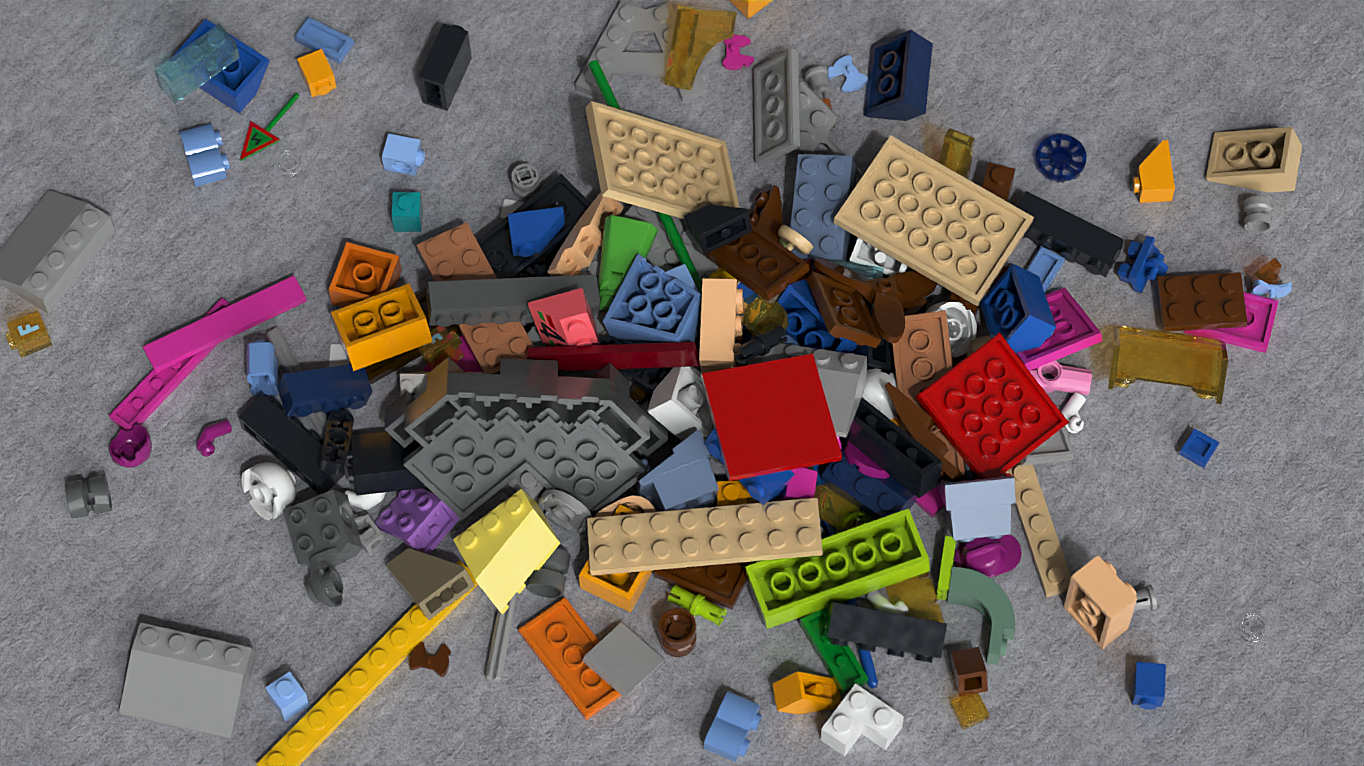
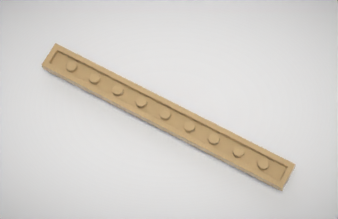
(1036, 521)

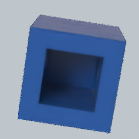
(1149, 685)

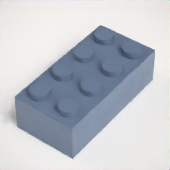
(819, 194)

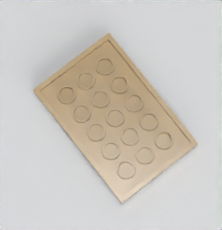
(658, 163)
(933, 220)

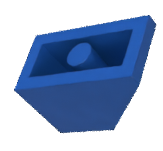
(534, 229)

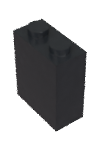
(445, 66)
(379, 464)

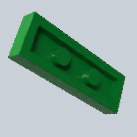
(837, 659)

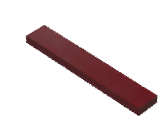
(619, 355)

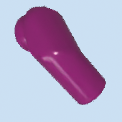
(209, 434)

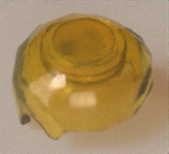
(764, 316)

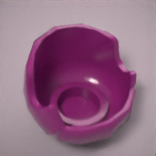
(131, 447)

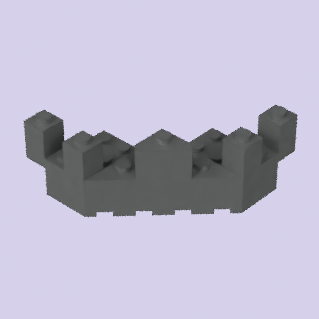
(493, 426)

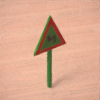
(259, 138)

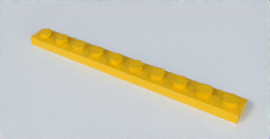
(356, 685)

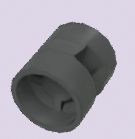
(78, 498)
(550, 578)

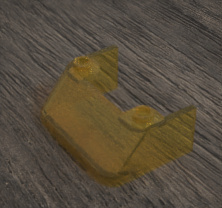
(1168, 360)

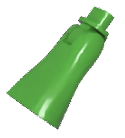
(620, 245)

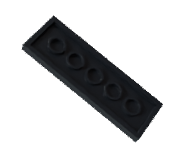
(497, 242)

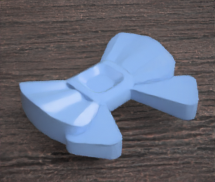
(854, 79)
(1261, 287)

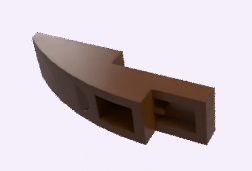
(767, 212)

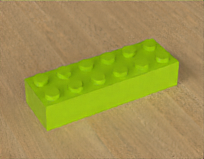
(850, 567)

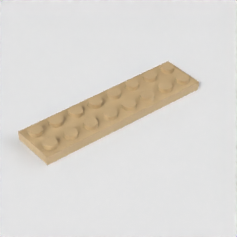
(704, 536)

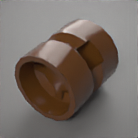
(677, 632)

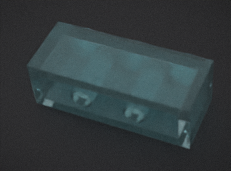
(197, 63)

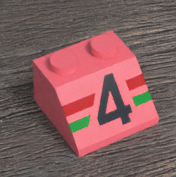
(565, 319)

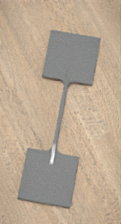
(816, 123)

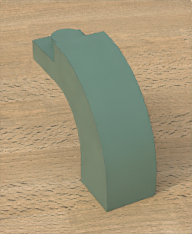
(988, 598)

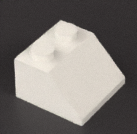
(682, 403)

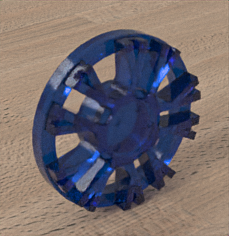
(1060, 158)

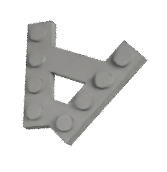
(617, 37)

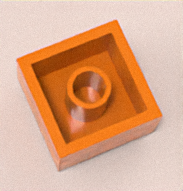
(363, 274)

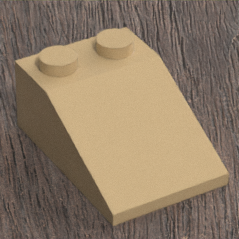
(1256, 159)

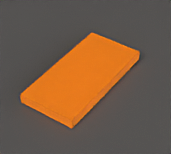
(560, 643)

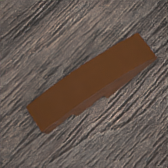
(919, 426)

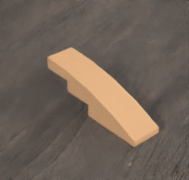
(584, 238)

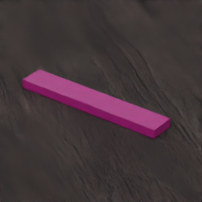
(224, 324)
(158, 386)

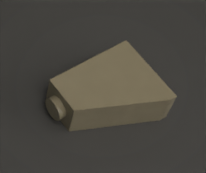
(429, 580)

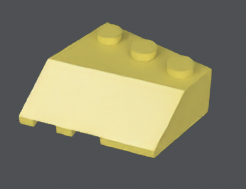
(507, 547)

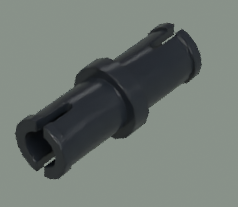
(760, 344)

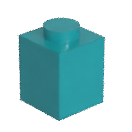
(407, 211)

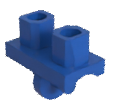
(1147, 265)

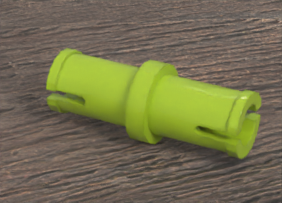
(697, 605)

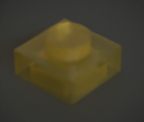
(969, 710)

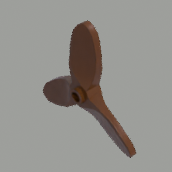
(883, 294)

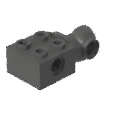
(322, 538)

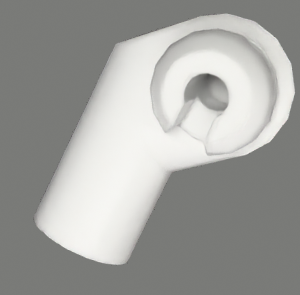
(364, 501)

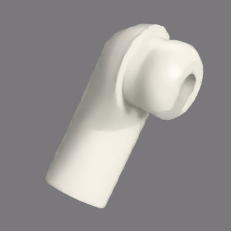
(1071, 413)
(884, 605)

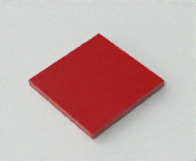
(992, 409)
(771, 417)

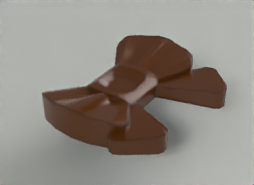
(438, 663)

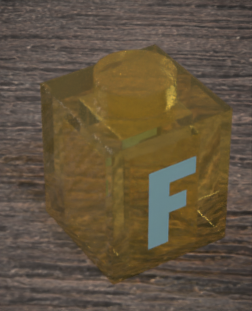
(28, 334)
(444, 345)

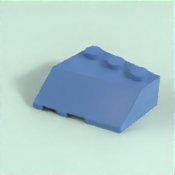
(653, 307)

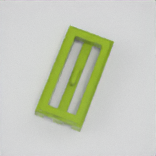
(946, 568)

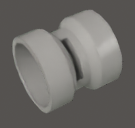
(527, 187)
(1257, 213)

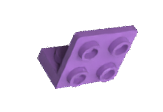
(417, 519)

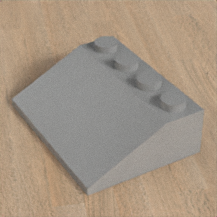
(52, 249)
(841, 377)
(186, 681)

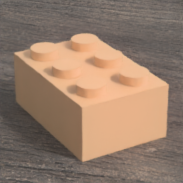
(720, 324)
(1100, 601)

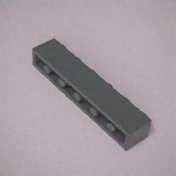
(500, 299)

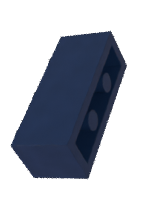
(324, 390)

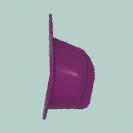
(989, 555)

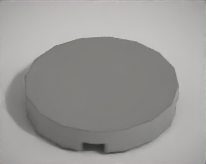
(564, 510)

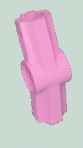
(1065, 378)

